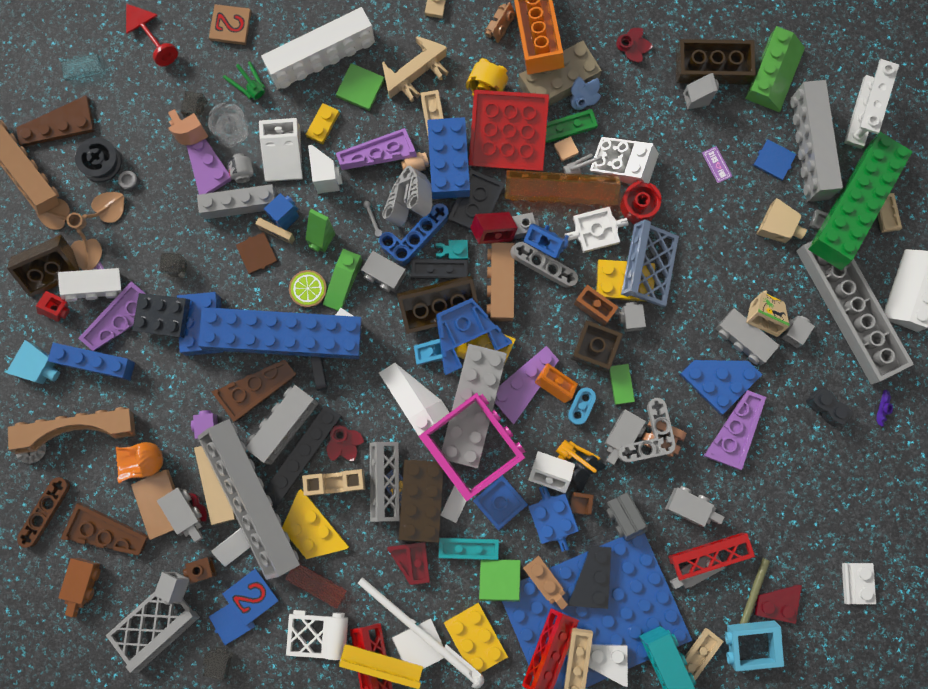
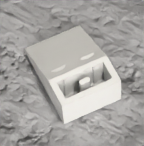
(281, 149)
(626, 159)

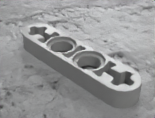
(545, 261)

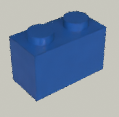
(282, 211)

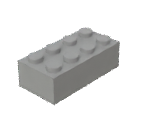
(281, 425)

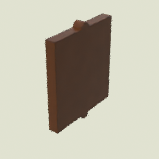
(256, 253)

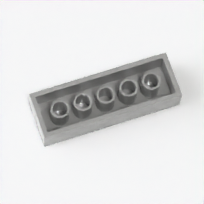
(816, 141)
(469, 429)

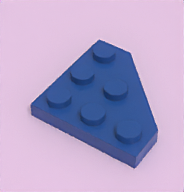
(720, 381)

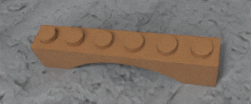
(30, 437)

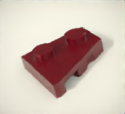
(779, 604)

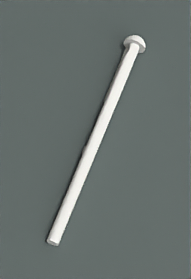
(446, 652)

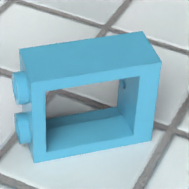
(773, 630)

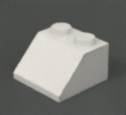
(324, 173)

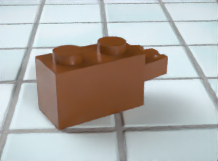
(79, 584)

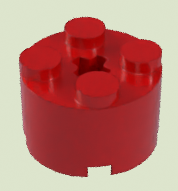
(640, 193)

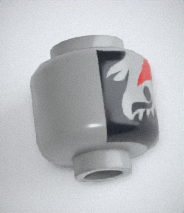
(240, 168)

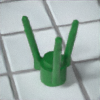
(255, 89)

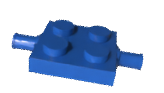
(553, 518)

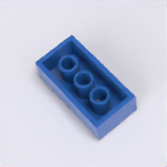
(448, 158)

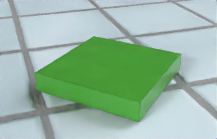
(360, 87)
(500, 580)

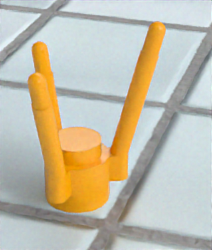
(567, 450)

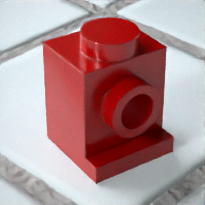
(50, 301)

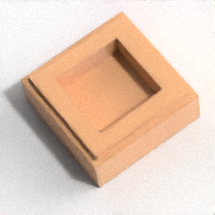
(566, 149)

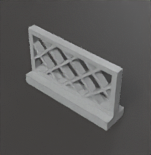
(160, 641)

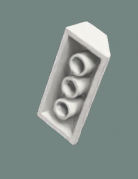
(909, 293)

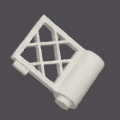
(333, 633)

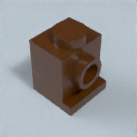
(206, 566)

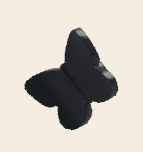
(582, 473)

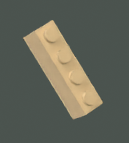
(216, 500)

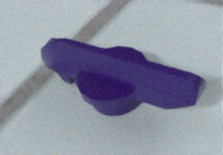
(885, 408)

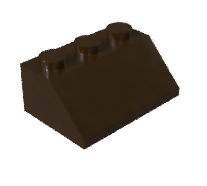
(39, 266)

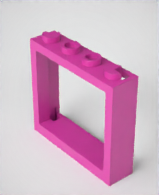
(446, 465)

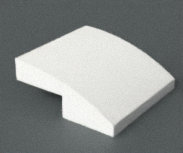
(416, 650)

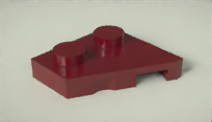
(412, 561)

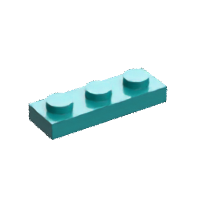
(468, 548)

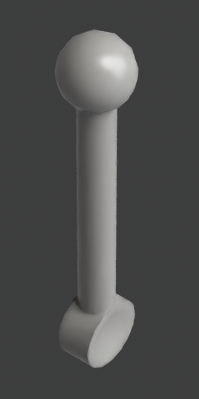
(378, 232)

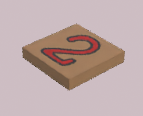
(230, 24)

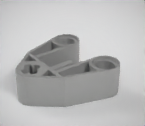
(409, 192)

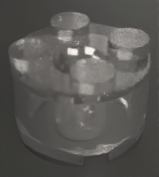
(238, 126)

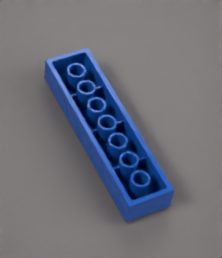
(280, 333)

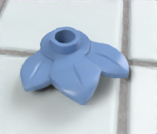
(585, 92)

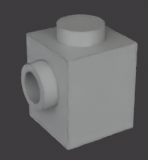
(523, 223)
(632, 317)
(798, 331)
(171, 587)

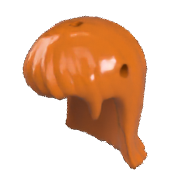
(138, 461)

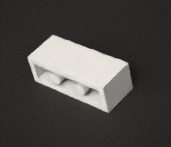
(89, 284)

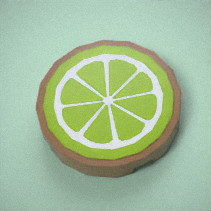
(307, 289)

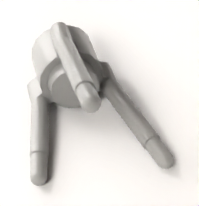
(574, 168)

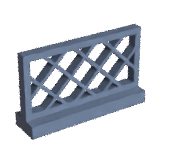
(638, 259)

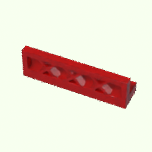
(704, 550)
(361, 639)
(552, 653)

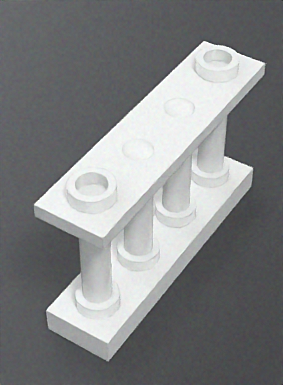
(871, 104)

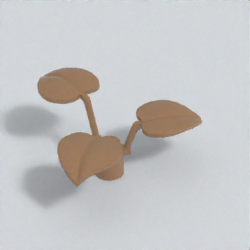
(87, 252)

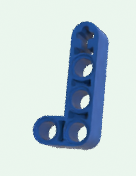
(417, 232)

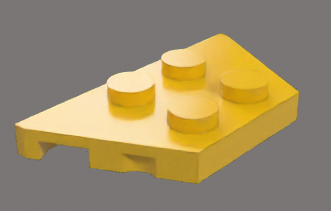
(311, 529)

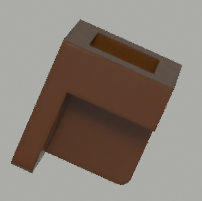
(581, 503)

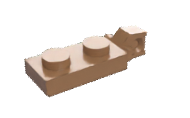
(545, 582)

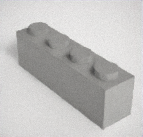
(235, 201)

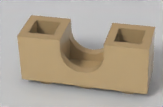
(334, 482)

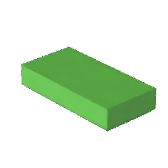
(621, 384)

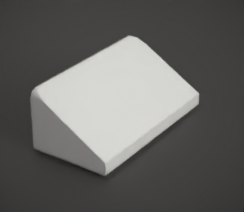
(231, 548)

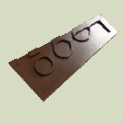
(60, 123)
(246, 394)

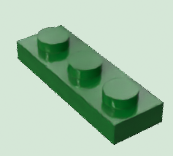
(570, 125)

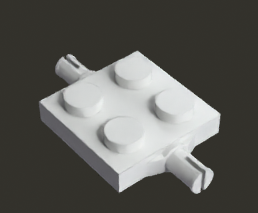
(596, 229)

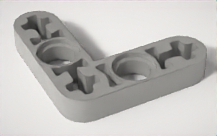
(656, 442)

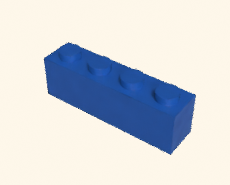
(91, 361)

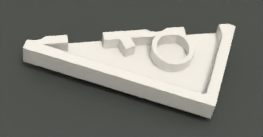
(610, 662)

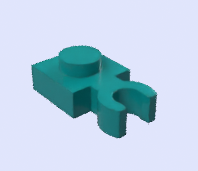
(456, 250)

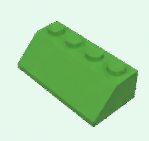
(776, 69)

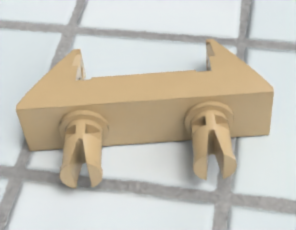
(426, 60)

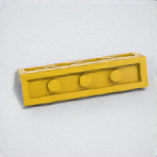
(381, 666)

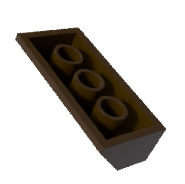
(424, 303)

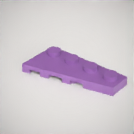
(379, 150)
(114, 319)
(520, 388)
(735, 436)

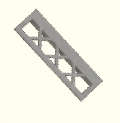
(377, 484)

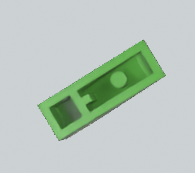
(319, 231)
(342, 279)

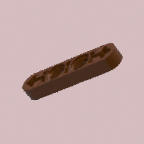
(46, 514)

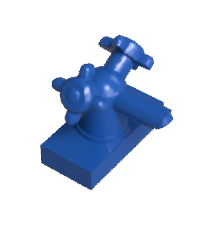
(546, 241)

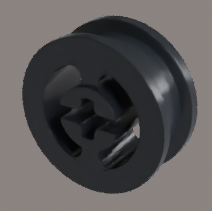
(90, 151)

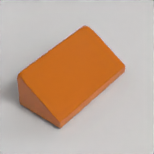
(556, 383)

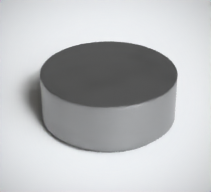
(128, 180)

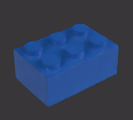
(189, 344)

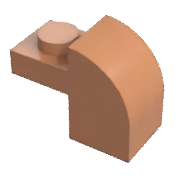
(186, 131)

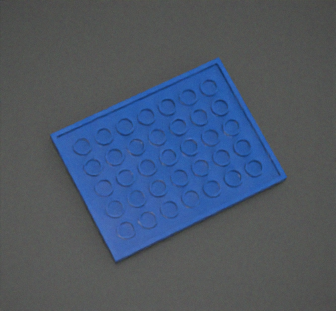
(636, 605)

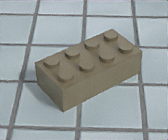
(558, 82)

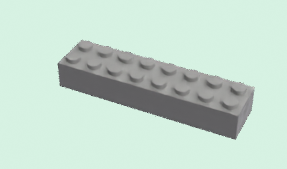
(858, 316)
(248, 499)

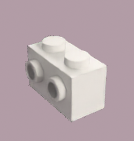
(551, 471)

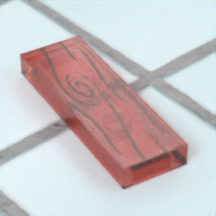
(316, 585)

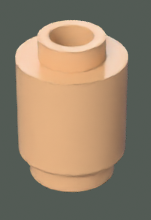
(419, 162)

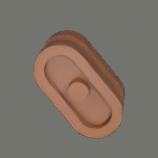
(661, 426)

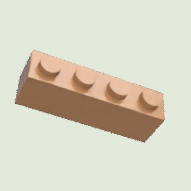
(502, 282)

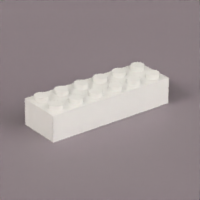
(319, 48)

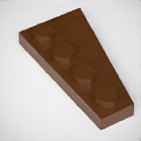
(98, 529)

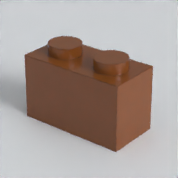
(595, 305)

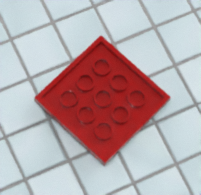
(508, 130)

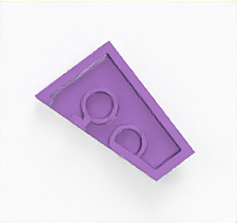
(207, 168)

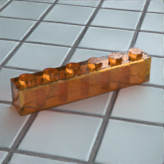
(562, 187)

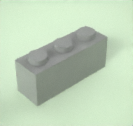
(746, 337)

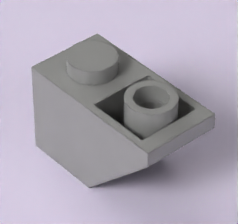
(701, 91)

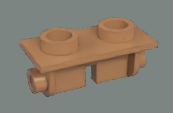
(504, 15)

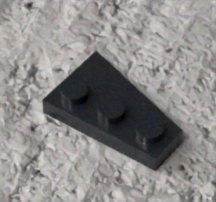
(594, 579)

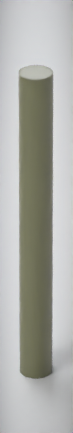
(755, 591)

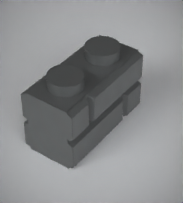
(626, 516)

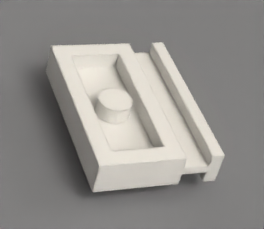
(858, 583)

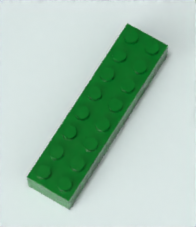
(860, 201)

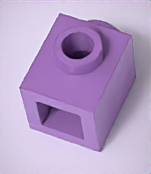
(203, 421)

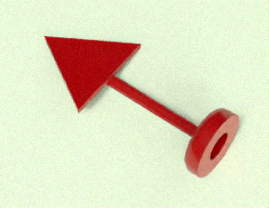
(136, 17)

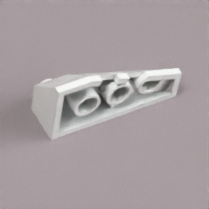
(415, 400)

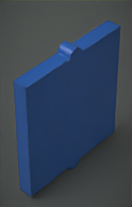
(774, 160)
(228, 624)

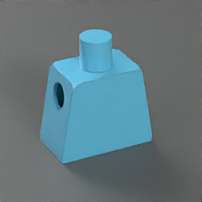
(33, 364)

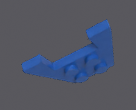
(462, 325)

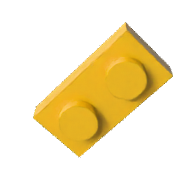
(322, 123)

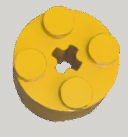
(487, 77)

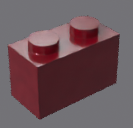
(493, 227)

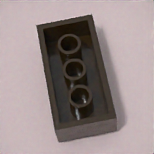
(727, 59)
(421, 501)

